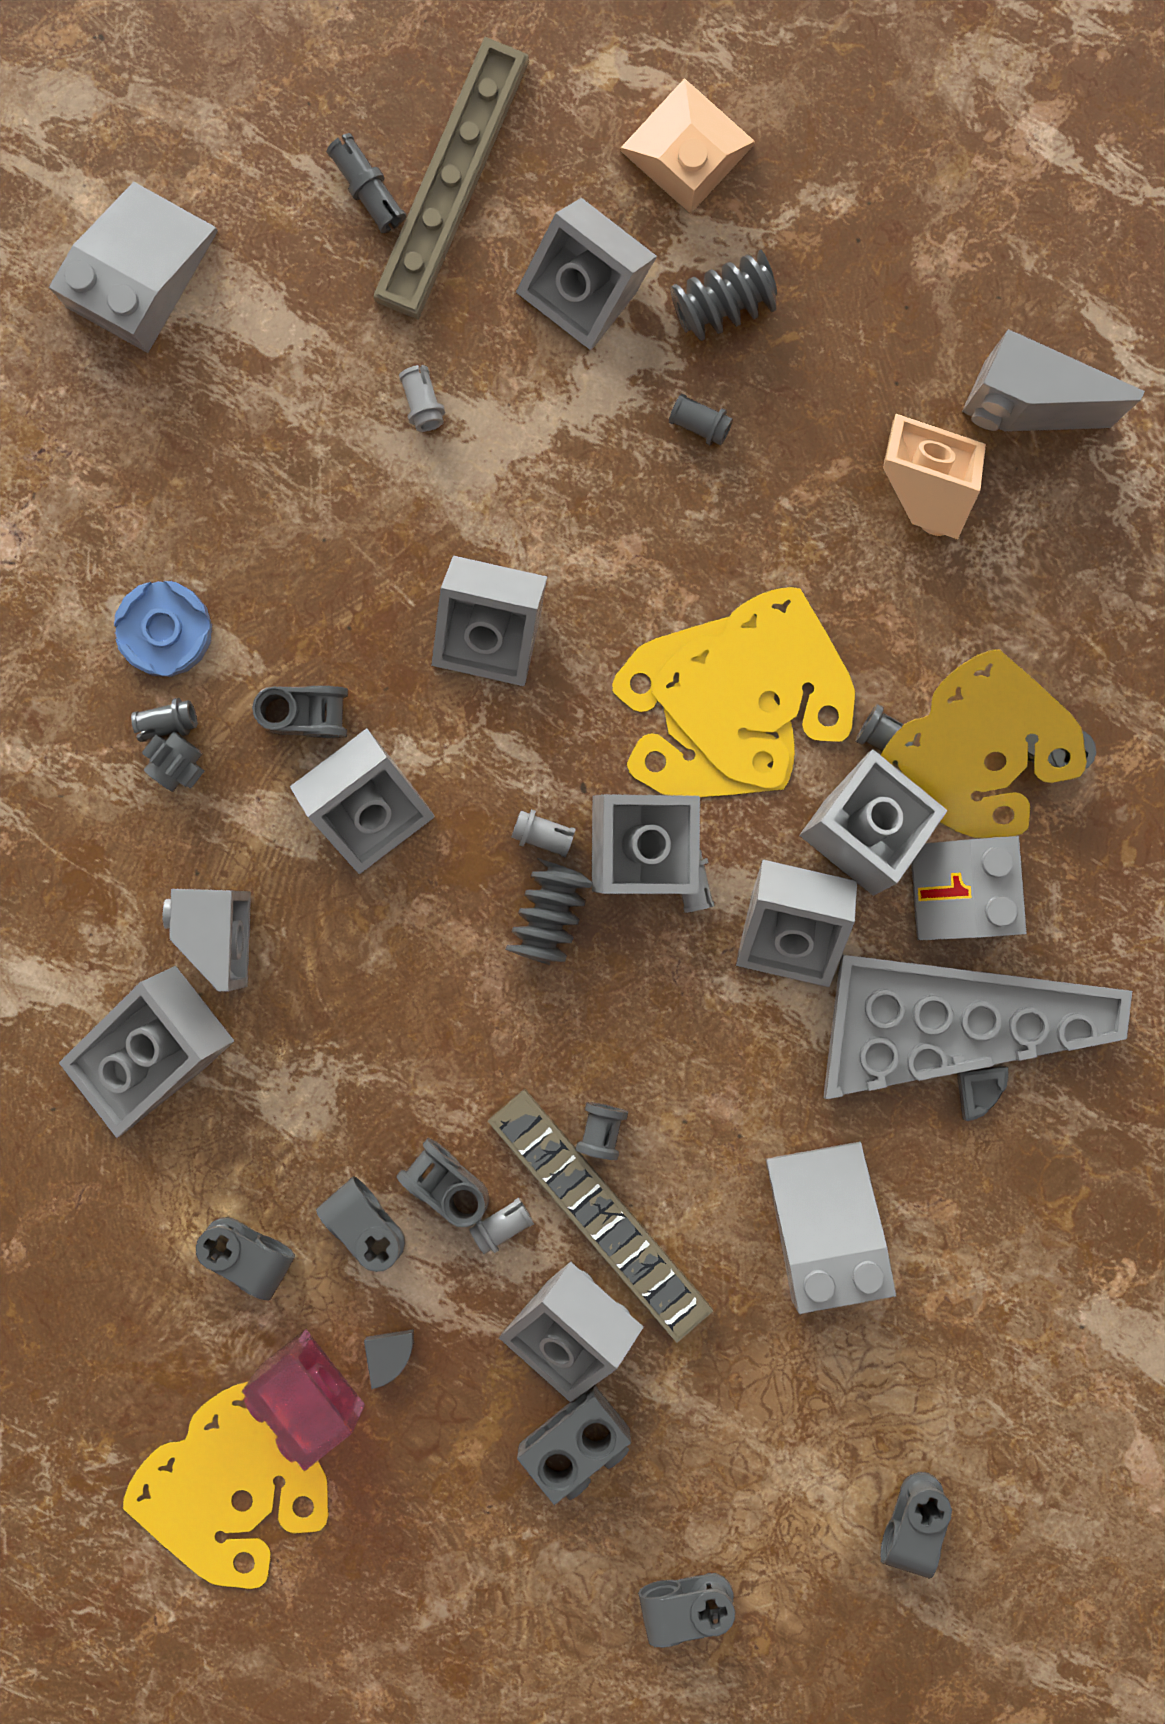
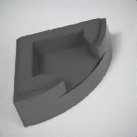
(981, 1090)
(387, 1355)

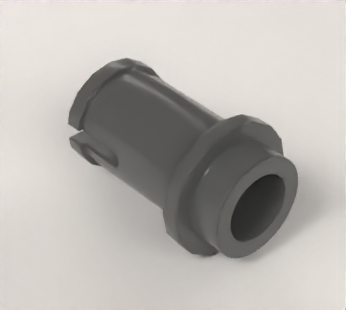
(701, 420)
(165, 720)

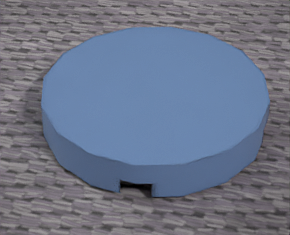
(162, 628)

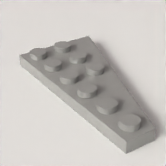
(934, 1021)

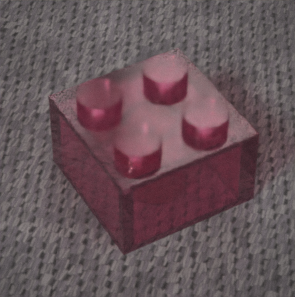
(303, 1401)

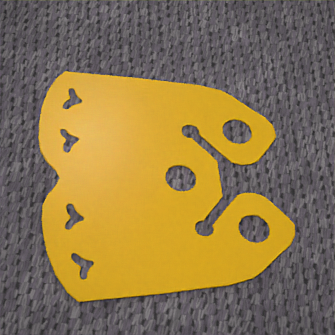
(740, 667)
(990, 718)
(698, 775)
(206, 1473)

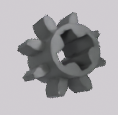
(173, 761)

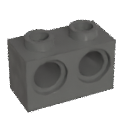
(565, 1436)

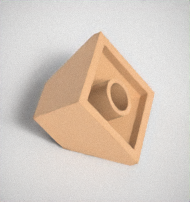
(687, 146)
(934, 474)

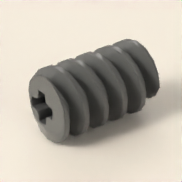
(725, 295)
(550, 913)

